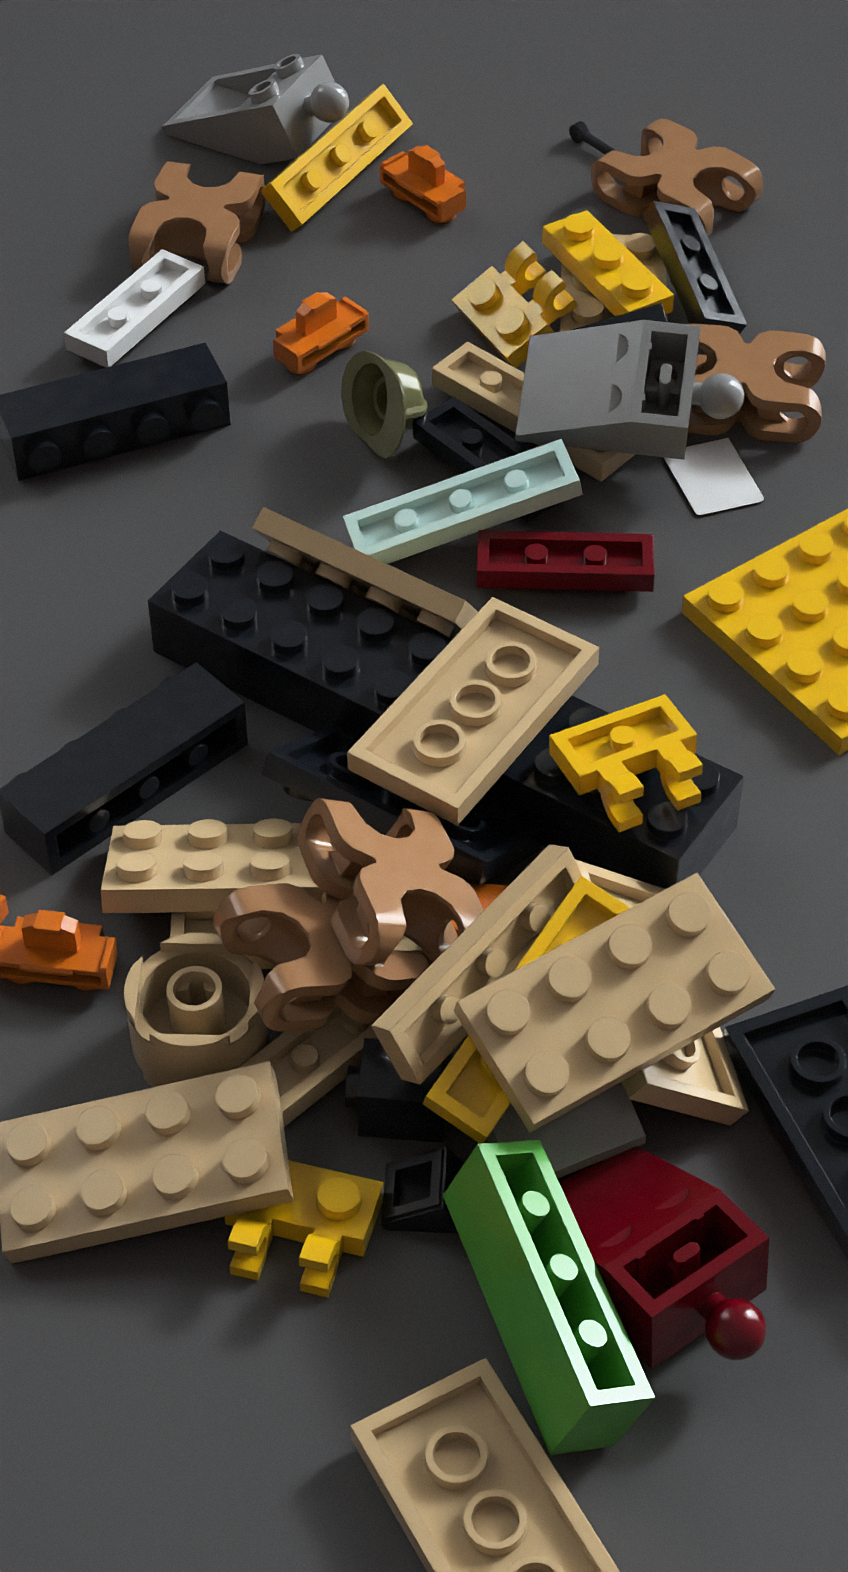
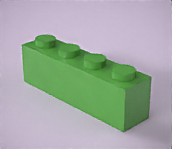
(547, 1297)

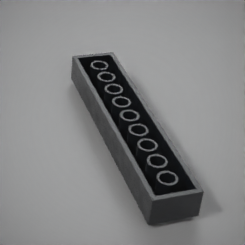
(345, 660)

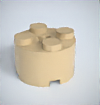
(193, 1009)

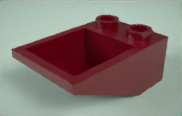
(672, 1255)

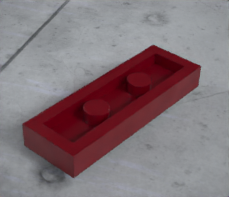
(565, 560)

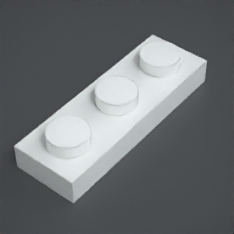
(134, 308)

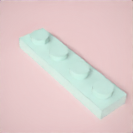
(465, 503)

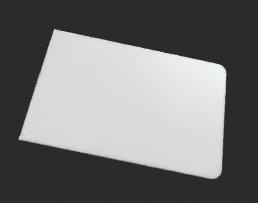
(714, 477)

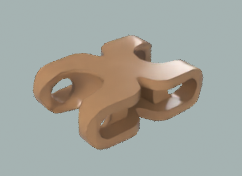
(676, 175)
(198, 220)
(767, 382)
(386, 882)
(308, 959)

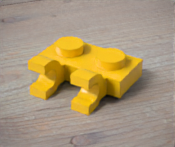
(500, 312)
(625, 743)
(328, 1214)

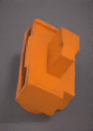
(424, 183)
(318, 331)
(57, 951)

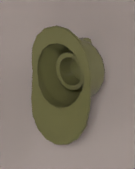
(381, 400)

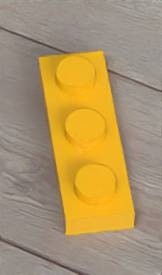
(604, 265)

